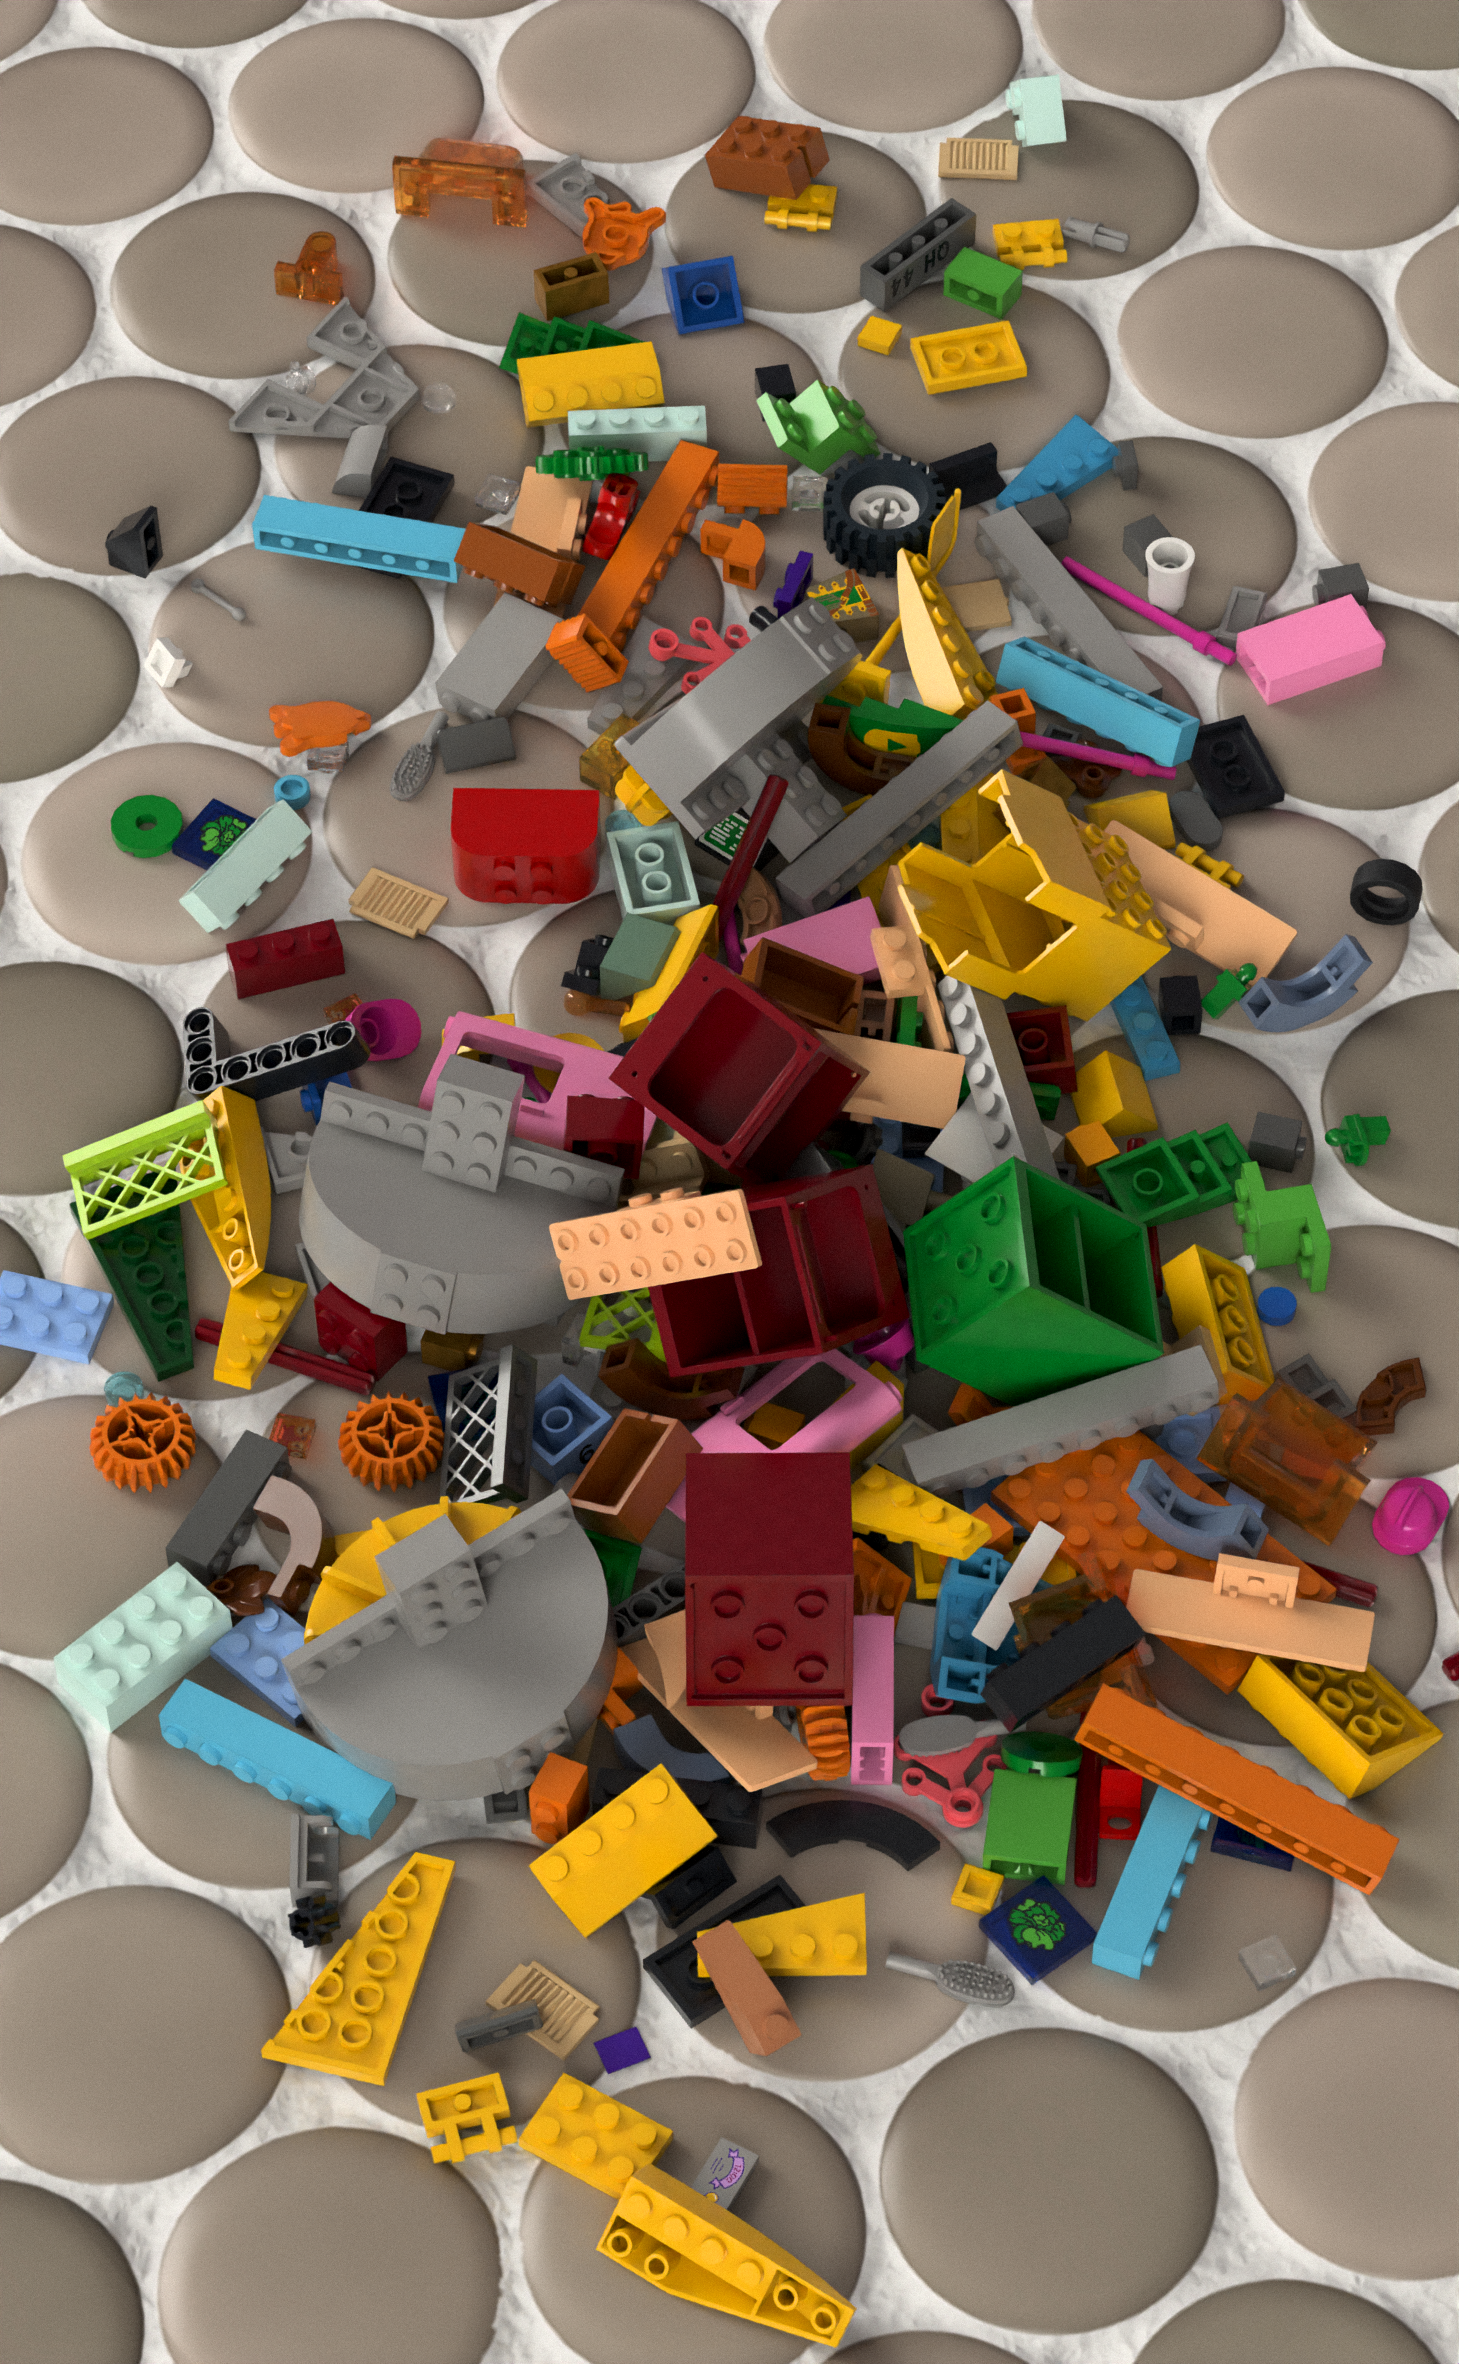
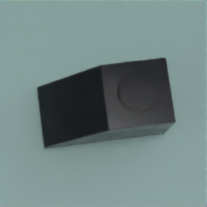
(136, 543)

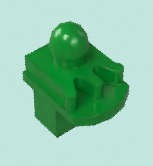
(1229, 989)
(1357, 1135)

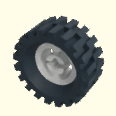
(857, 508)

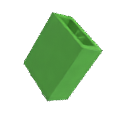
(1029, 1826)

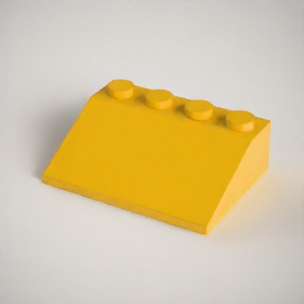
(1340, 1719)

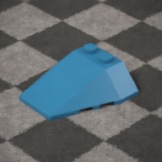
(958, 1658)

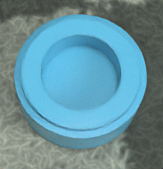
(293, 790)

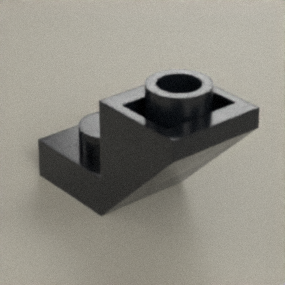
(586, 974)

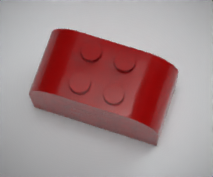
(526, 844)

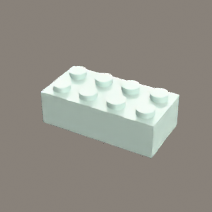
(142, 1647)

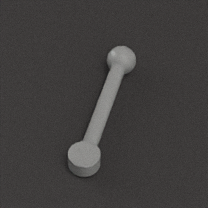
(198, 586)

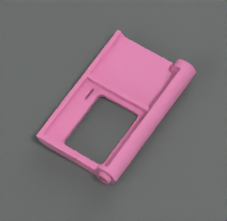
(581, 1069)
(835, 1430)

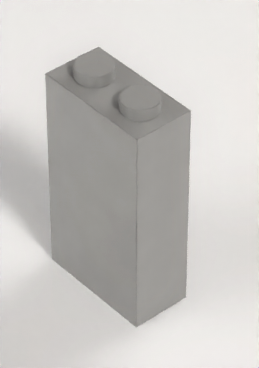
(498, 661)

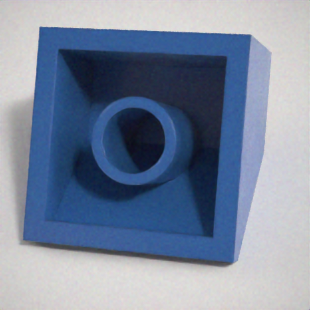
(703, 295)

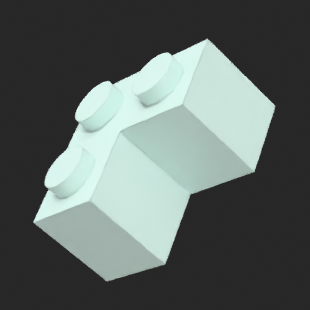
(1039, 110)

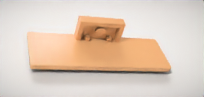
(552, 516)
(1204, 913)
(904, 967)
(903, 1081)
(656, 1242)
(1252, 1611)
(739, 1737)

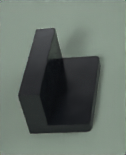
(972, 473)
(691, 1886)

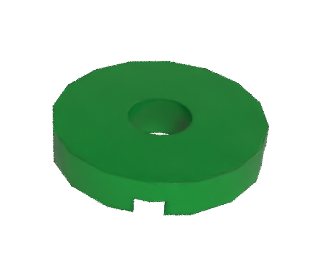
(144, 810)
(1043, 1751)

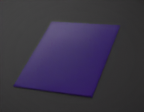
(622, 2050)

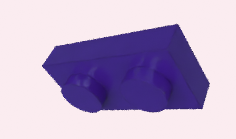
(797, 581)

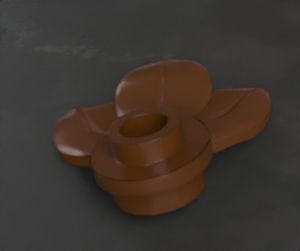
(1089, 777)
(243, 1589)

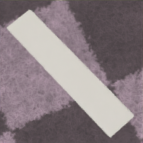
(1017, 1584)

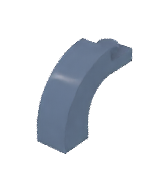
(1310, 997)
(1192, 1524)
(643, 1748)

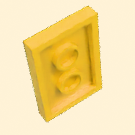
(968, 357)
(593, 2136)

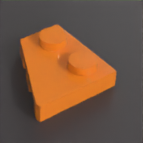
(877, 1583)

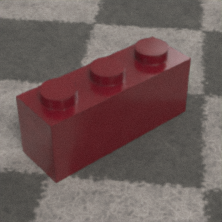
(285, 958)

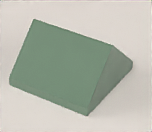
(636, 956)

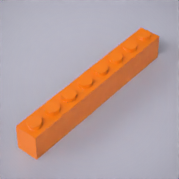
(652, 541)
(1237, 1789)

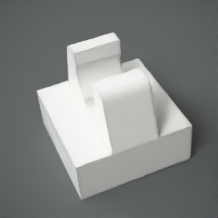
(167, 663)

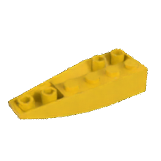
(937, 646)
(238, 1213)
(718, 2259)

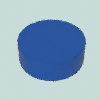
(1276, 1306)

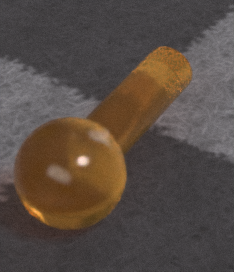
(580, 1003)

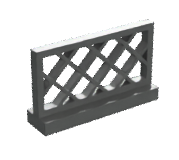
(510, 1429)

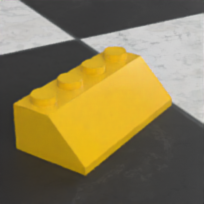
(589, 381)
(969, 827)
(697, 935)
(1218, 1296)
(623, 1850)

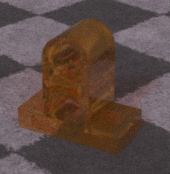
(314, 273)

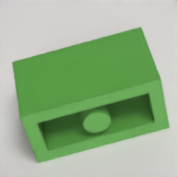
(983, 283)

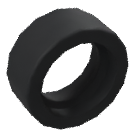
(1386, 874)

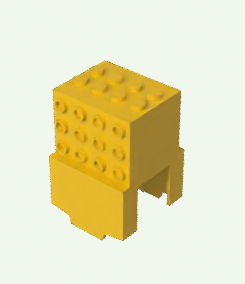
(1042, 912)

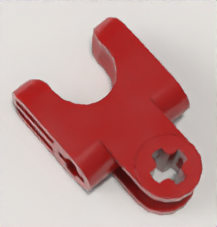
(614, 511)

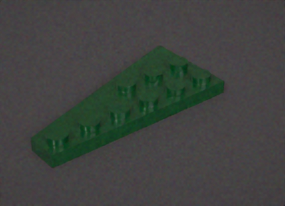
(148, 1278)

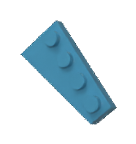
(1062, 466)

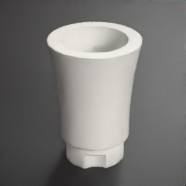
(1169, 568)

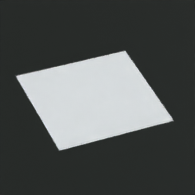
(964, 1145)

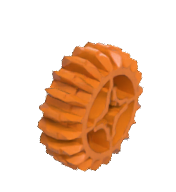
(142, 1433)
(366, 1441)
(826, 1737)

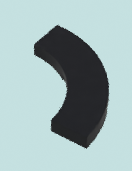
(854, 1821)

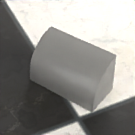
(362, 461)

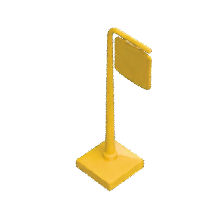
(867, 677)

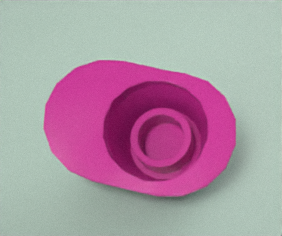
(388, 1027)
(886, 1345)
(1410, 1516)

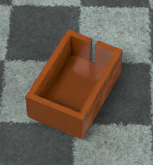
(767, 157)
(518, 565)
(806, 986)
(632, 1475)

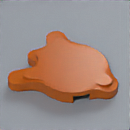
(617, 232)
(316, 725)

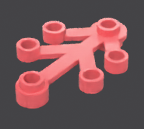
(665, 645)
(952, 1768)

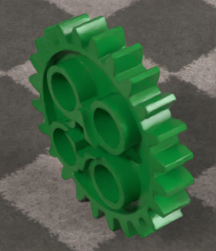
(591, 462)

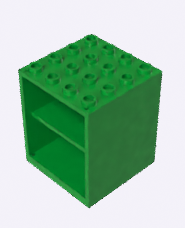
(1030, 1286)

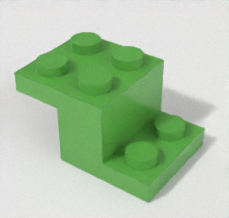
(818, 426)
(1282, 1227)

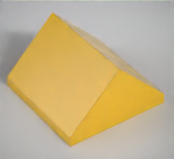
(1142, 812)
(1115, 1095)

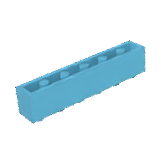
(358, 538)
(1098, 702)
(276, 1759)
(1149, 1884)

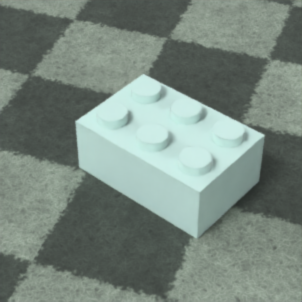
(652, 872)

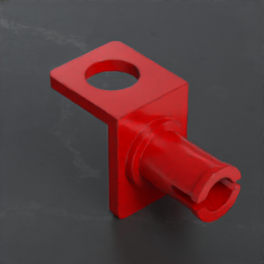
(1119, 1798)

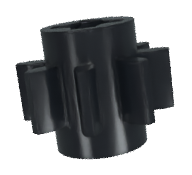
(314, 1921)

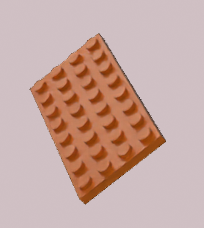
(1089, 1505)

